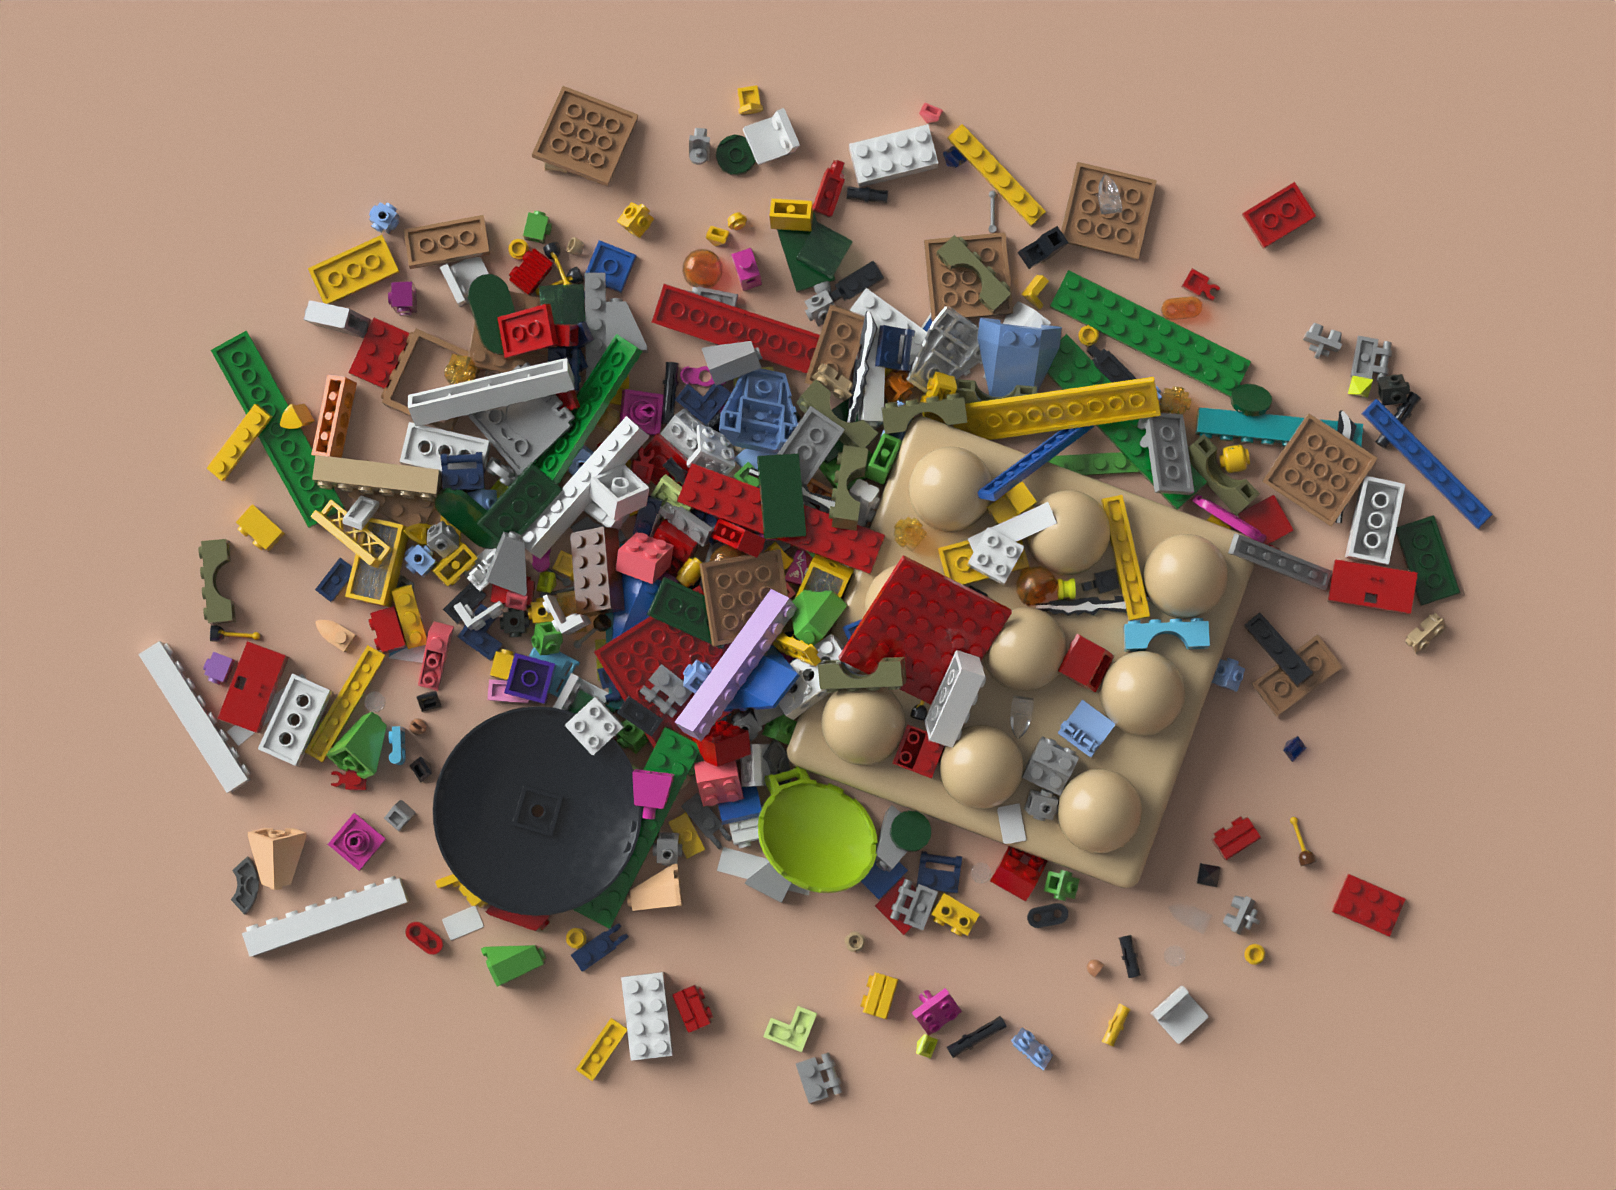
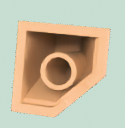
(276, 854)
(657, 891)

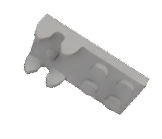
(813, 441)
(1168, 453)

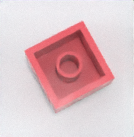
(644, 557)
(718, 783)

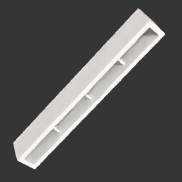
(491, 392)
(575, 494)
(195, 717)
(325, 917)

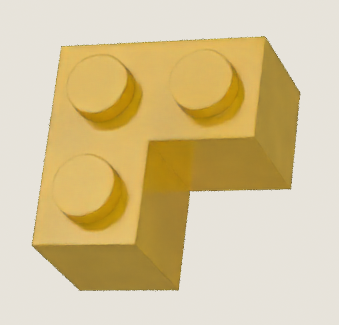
(1012, 504)

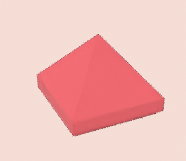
(930, 113)
(516, 601)

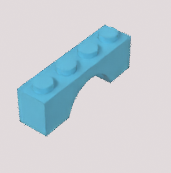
(1193, 634)

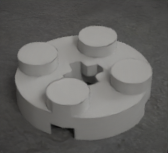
(506, 472)

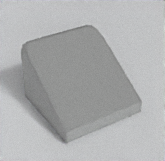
(399, 815)

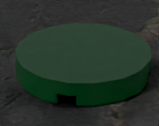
(735, 155)
(1251, 399)
(910, 831)

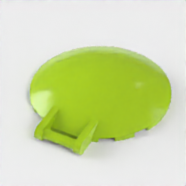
(815, 833)

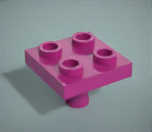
(642, 409)
(356, 841)
(936, 1010)

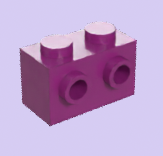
(403, 298)

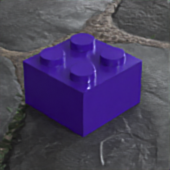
(530, 678)

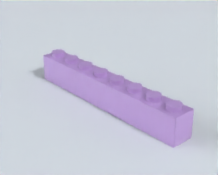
(736, 665)

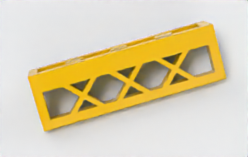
(349, 541)

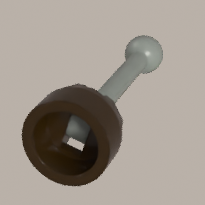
(601, 623)

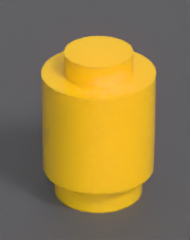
(689, 572)

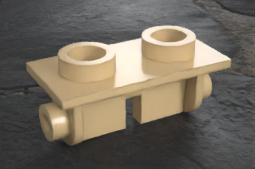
(839, 388)
(1420, 640)

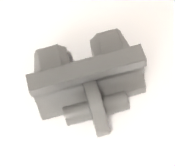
(699, 146)
(1314, 337)
(1245, 906)

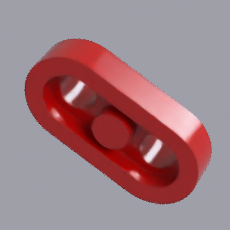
(424, 938)

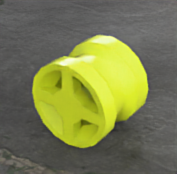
(1066, 589)

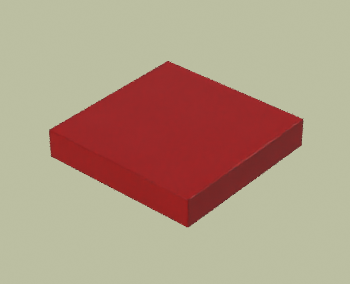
(1268, 519)
(886, 903)

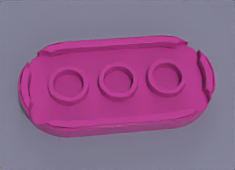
(1229, 518)

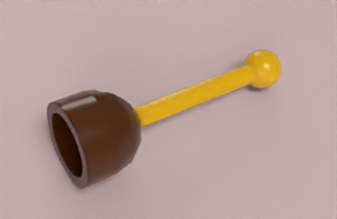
(1305, 857)

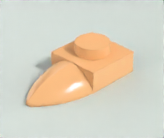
(335, 634)

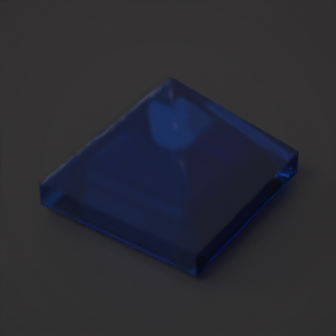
(953, 157)
(1294, 748)

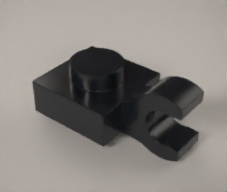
(1104, 582)

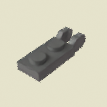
(705, 819)

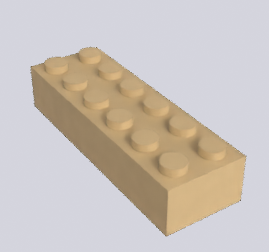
(377, 476)

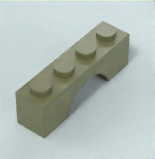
(956, 254)
(972, 393)
(897, 416)
(855, 434)
(1232, 492)
(846, 508)
(215, 555)
(836, 676)

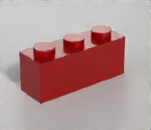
(738, 538)

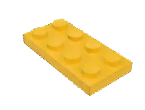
(353, 270)
(955, 561)

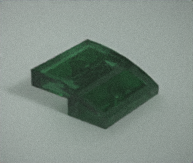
(824, 250)
(565, 302)

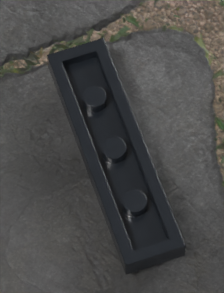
(1278, 649)

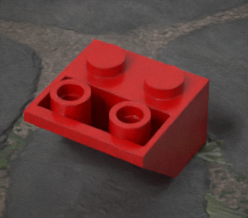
(683, 547)
(1086, 663)
(724, 744)
(917, 752)
(1018, 872)

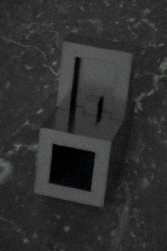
(1043, 248)

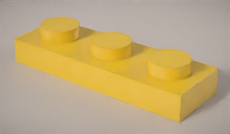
(409, 616)
(601, 1049)

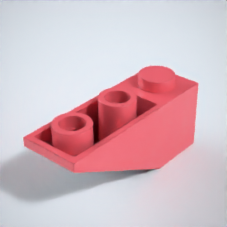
(435, 655)

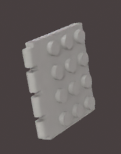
(524, 429)

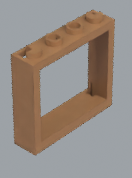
(397, 374)

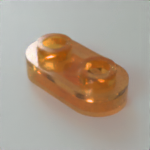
(1181, 308)

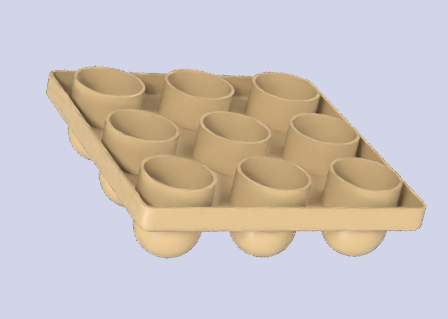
(1151, 695)

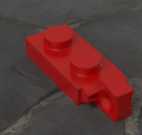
(829, 189)

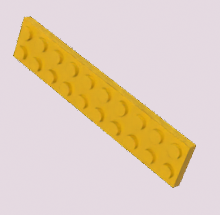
(1062, 409)

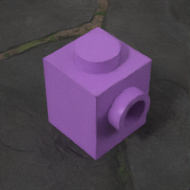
(218, 668)

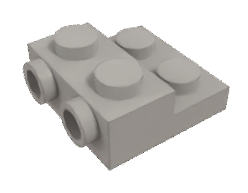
(1050, 766)

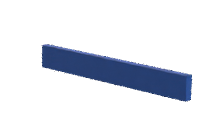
(1031, 462)
(1426, 463)

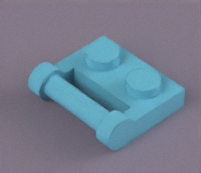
(397, 739)

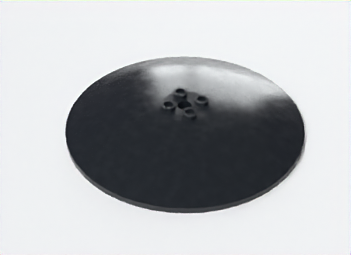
(488, 820)

